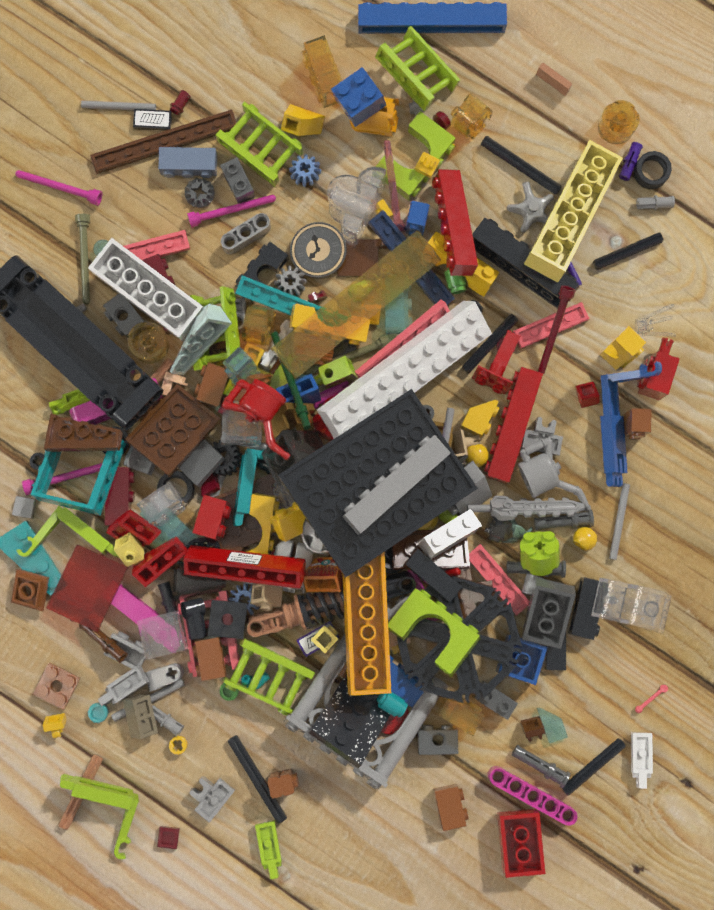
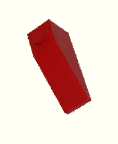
(158, 561)

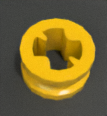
(172, 745)

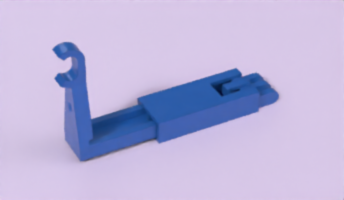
(613, 424)

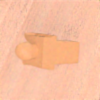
(169, 381)

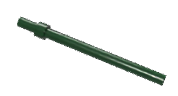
(301, 409)

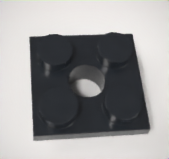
(216, 624)

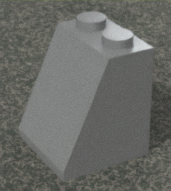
(479, 495)

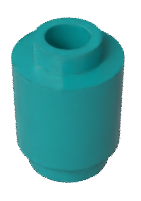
(392, 704)

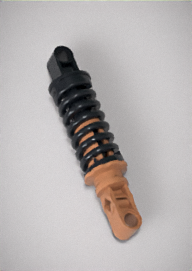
(308, 610)

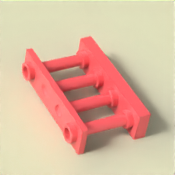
(233, 657)

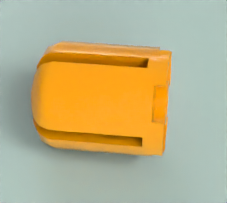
(382, 122)

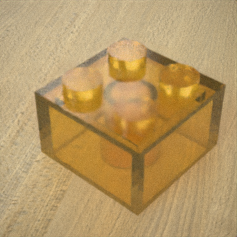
(463, 716)

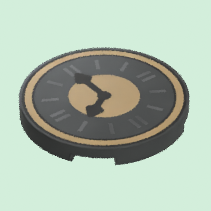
(318, 250)

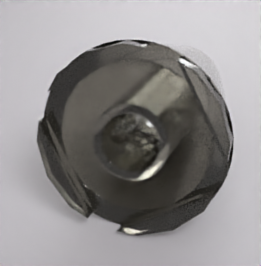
(192, 586)

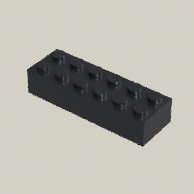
(510, 254)

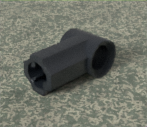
(194, 614)

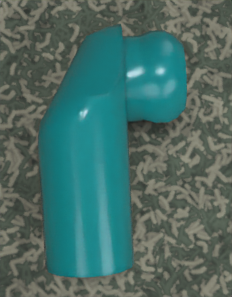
(246, 679)

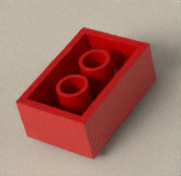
(521, 843)

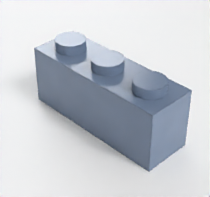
(187, 162)

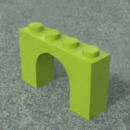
(438, 143)
(419, 607)

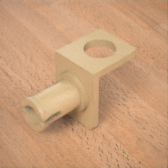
(462, 443)

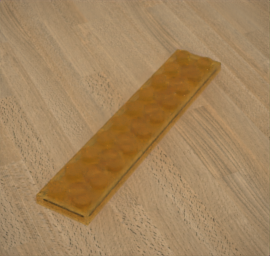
(355, 304)

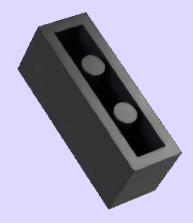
(582, 622)

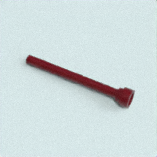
(566, 294)

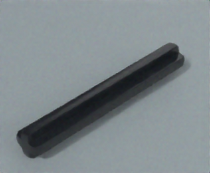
(628, 251)
(487, 346)
(593, 766)

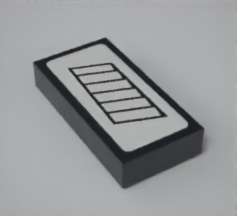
(152, 119)

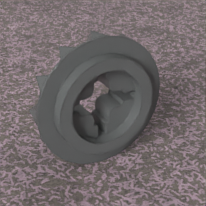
(203, 199)

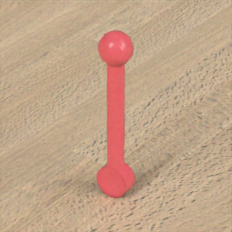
(663, 688)

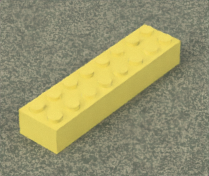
(573, 211)

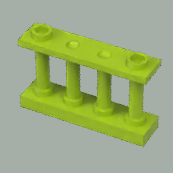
(404, 76)
(242, 151)
(230, 336)
(284, 665)

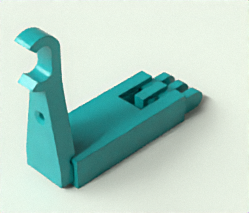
(245, 484)

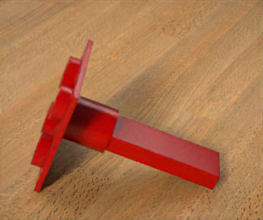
(493, 376)

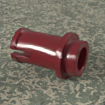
(180, 102)

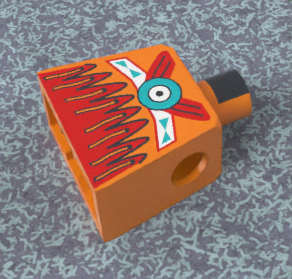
(323, 576)

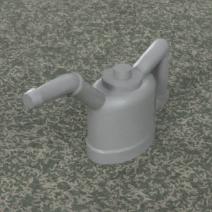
(542, 472)

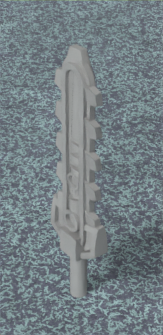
(507, 509)

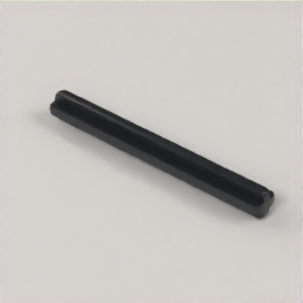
(521, 165)
(257, 779)

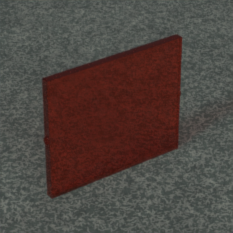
(87, 588)

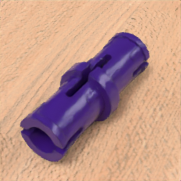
(634, 151)

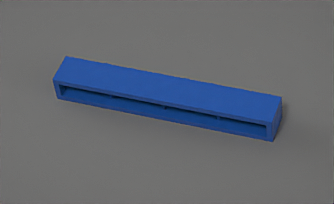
(432, 18)

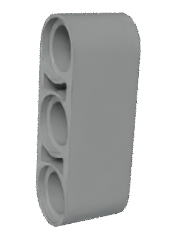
(249, 225)

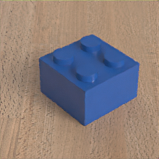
(358, 96)
(529, 661)

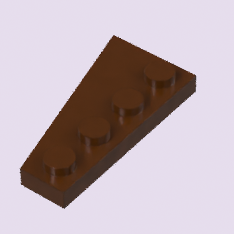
(72, 435)

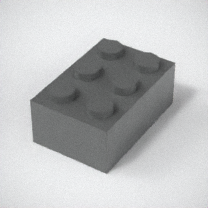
(548, 613)

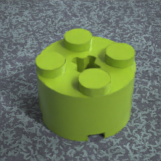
(539, 552)

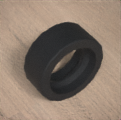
(662, 160)
(178, 474)

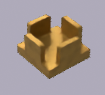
(287, 418)

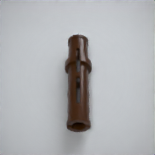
(118, 653)

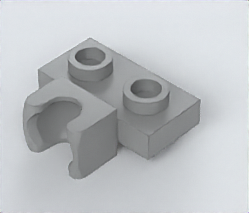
(540, 432)
(212, 797)

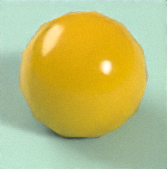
(477, 454)
(585, 538)

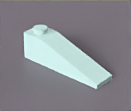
(204, 332)

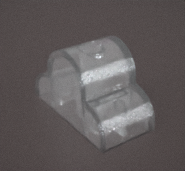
(354, 200)
(631, 605)

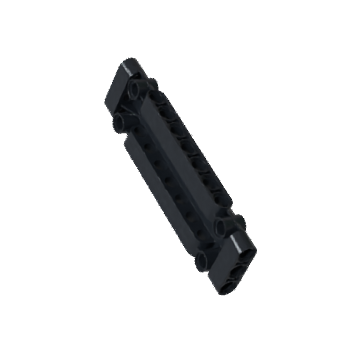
(74, 344)

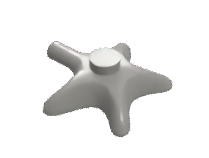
(531, 208)

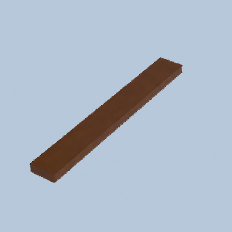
(174, 137)

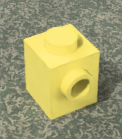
(129, 549)
(325, 638)

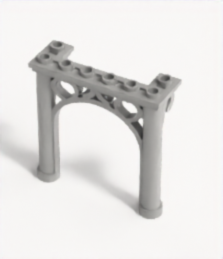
(400, 739)

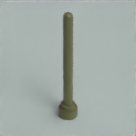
(83, 221)
(381, 342)

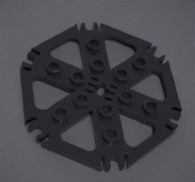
(485, 647)

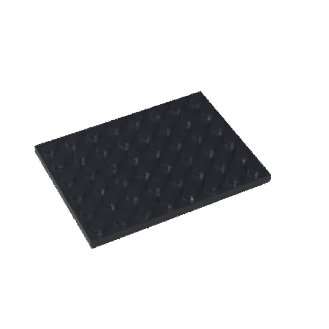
(352, 463)

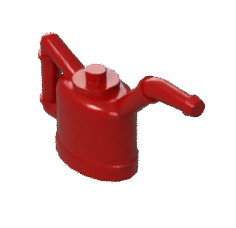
(258, 404)

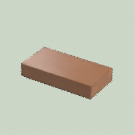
(554, 79)

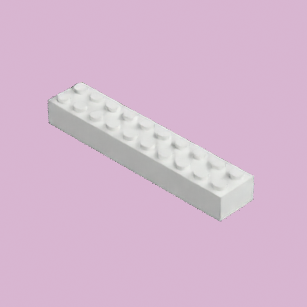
(407, 367)

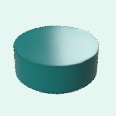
(97, 712)

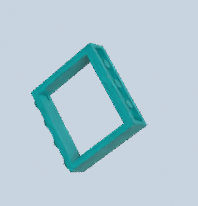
(100, 490)

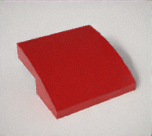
(134, 524)

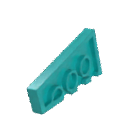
(38, 562)

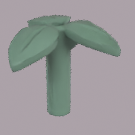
(518, 532)

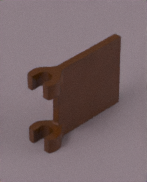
(362, 258)

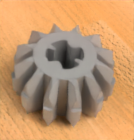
(296, 277)

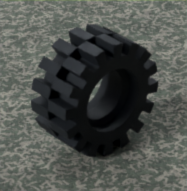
(233, 463)

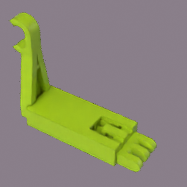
(74, 523)
(105, 794)

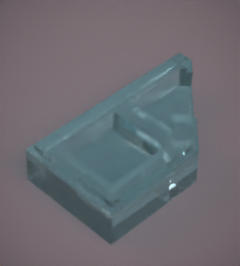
(553, 726)

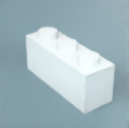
(449, 534)

